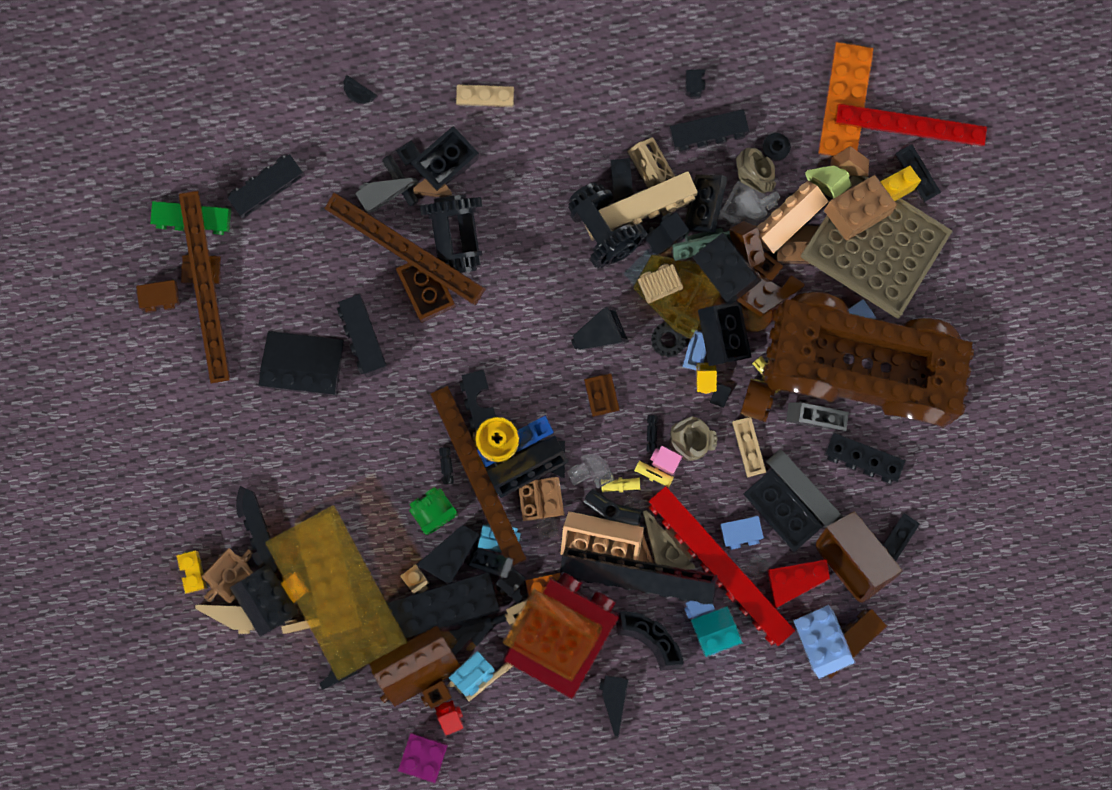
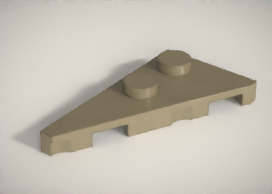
(663, 547)

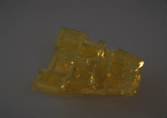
(682, 307)

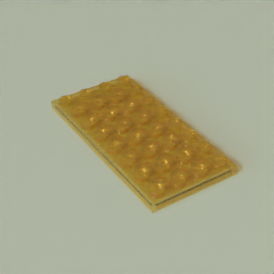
(336, 592)

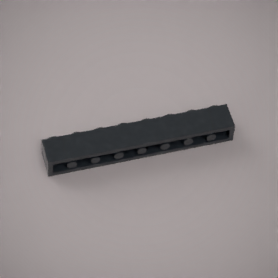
(639, 575)

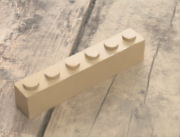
(649, 202)

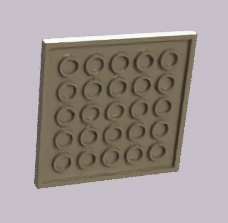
(885, 259)

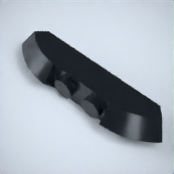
(248, 507)

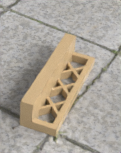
(646, 164)

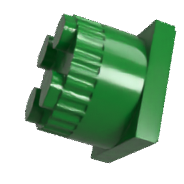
(432, 511)

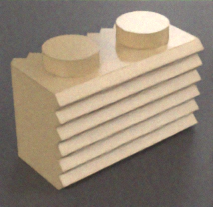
(660, 283)

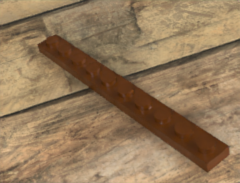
(405, 248)
(204, 287)
(477, 475)

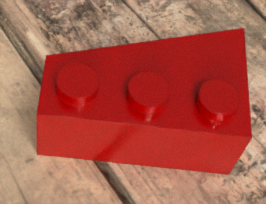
(795, 580)

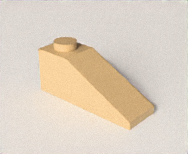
(231, 616)

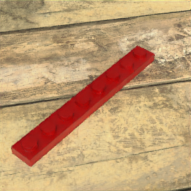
(910, 125)

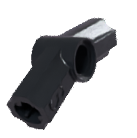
(602, 504)

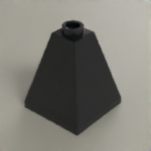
(601, 331)

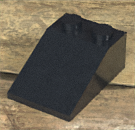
(445, 159)

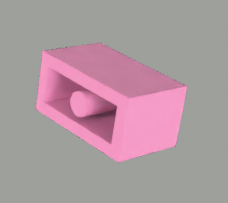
(665, 460)

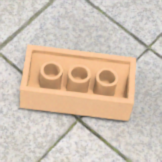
(791, 216)
(601, 535)

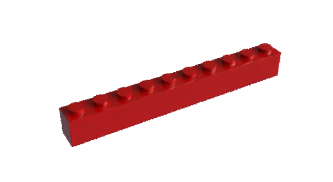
(716, 561)

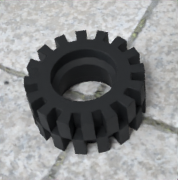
(660, 348)

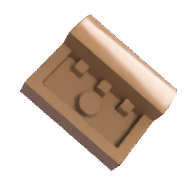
(541, 499)

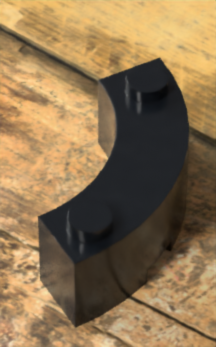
(653, 636)

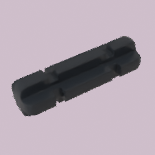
(651, 433)
(446, 465)

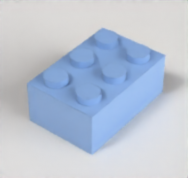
(824, 641)

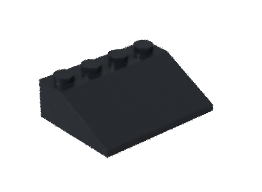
(301, 363)

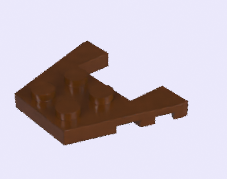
(768, 295)

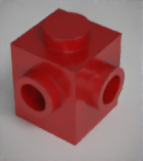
(449, 717)

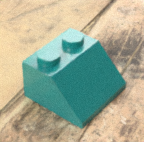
(716, 631)

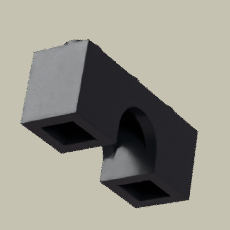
(473, 385)

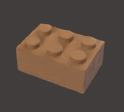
(860, 207)

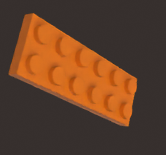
(847, 87)

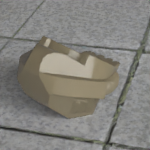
(756, 170)
(692, 438)

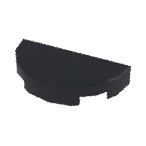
(357, 92)

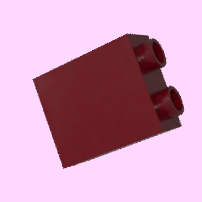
(595, 609)

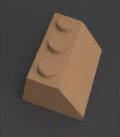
(793, 248)

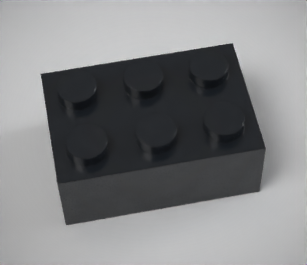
(727, 268)
(724, 333)
(264, 600)

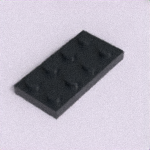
(782, 510)

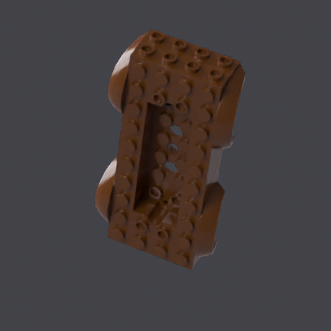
(924, 357)

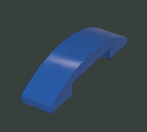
(528, 436)

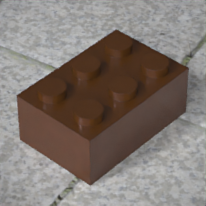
(425, 293)

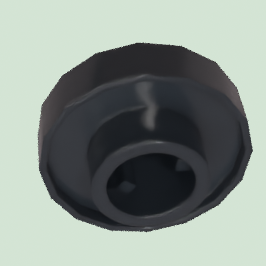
(776, 146)

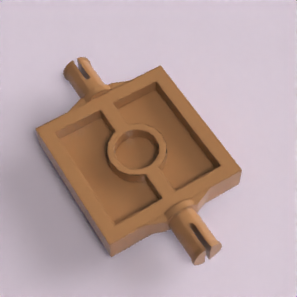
(225, 573)

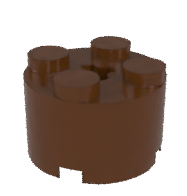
(757, 400)

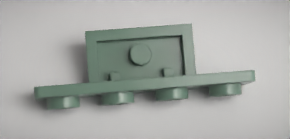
(694, 244)

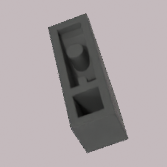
(377, 194)
(817, 416)

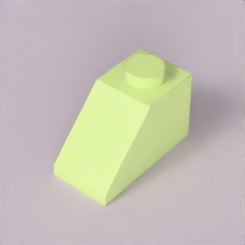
(830, 180)

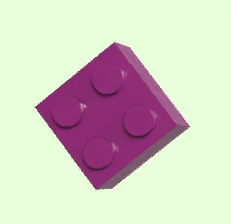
(423, 757)

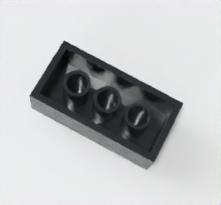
(363, 336)

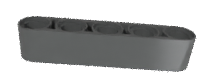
(804, 488)

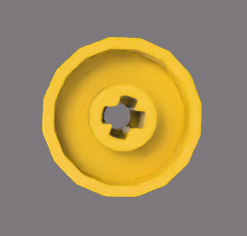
(495, 428)

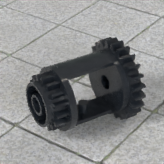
(464, 210)
(611, 245)

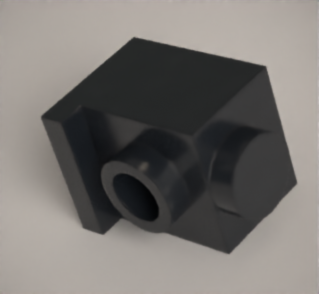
(694, 83)

